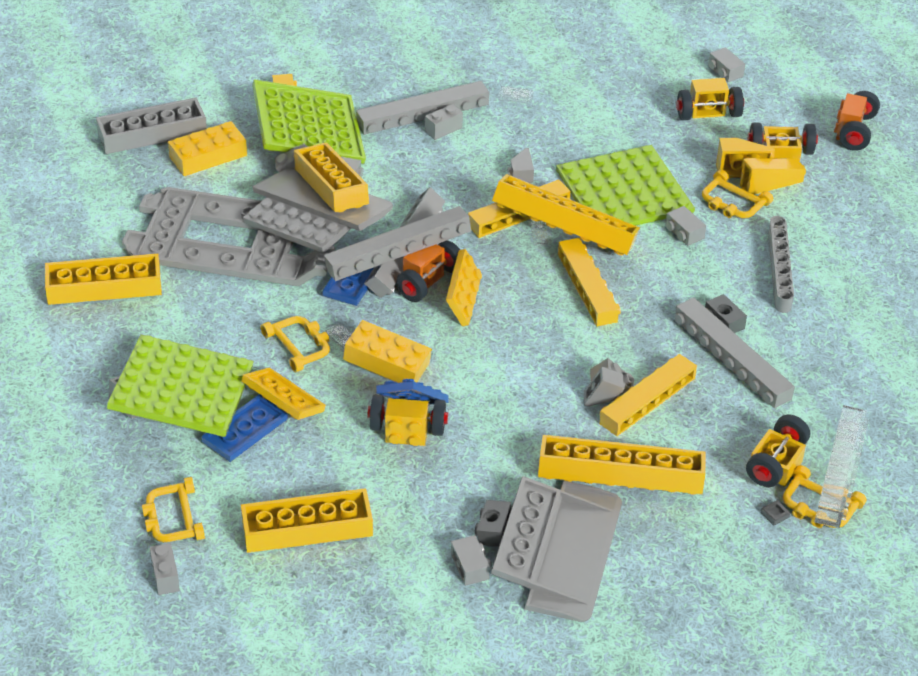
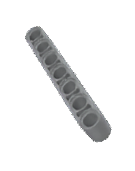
(780, 264)

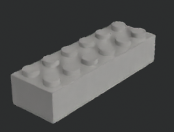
(150, 125)

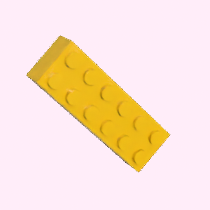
(331, 177)
(102, 279)
(306, 520)

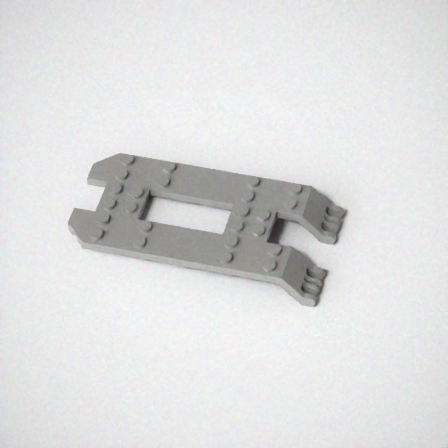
(264, 261)

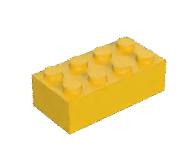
(207, 148)
(386, 353)

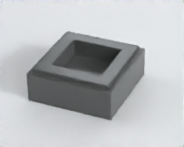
(775, 512)

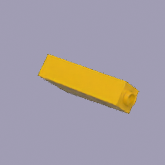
(770, 174)

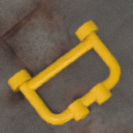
(720, 178)
(311, 328)
(801, 475)
(192, 530)

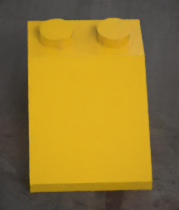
(734, 151)

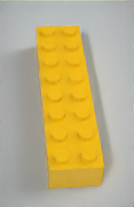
(565, 214)
(622, 464)

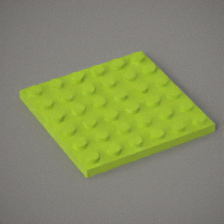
(308, 116)
(625, 185)
(180, 385)

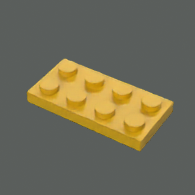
(463, 287)
(283, 393)

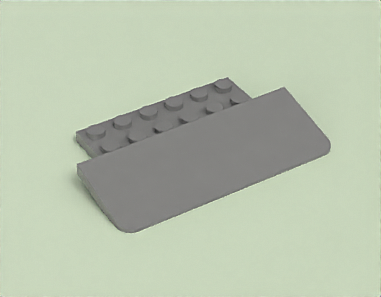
(302, 216)
(558, 546)

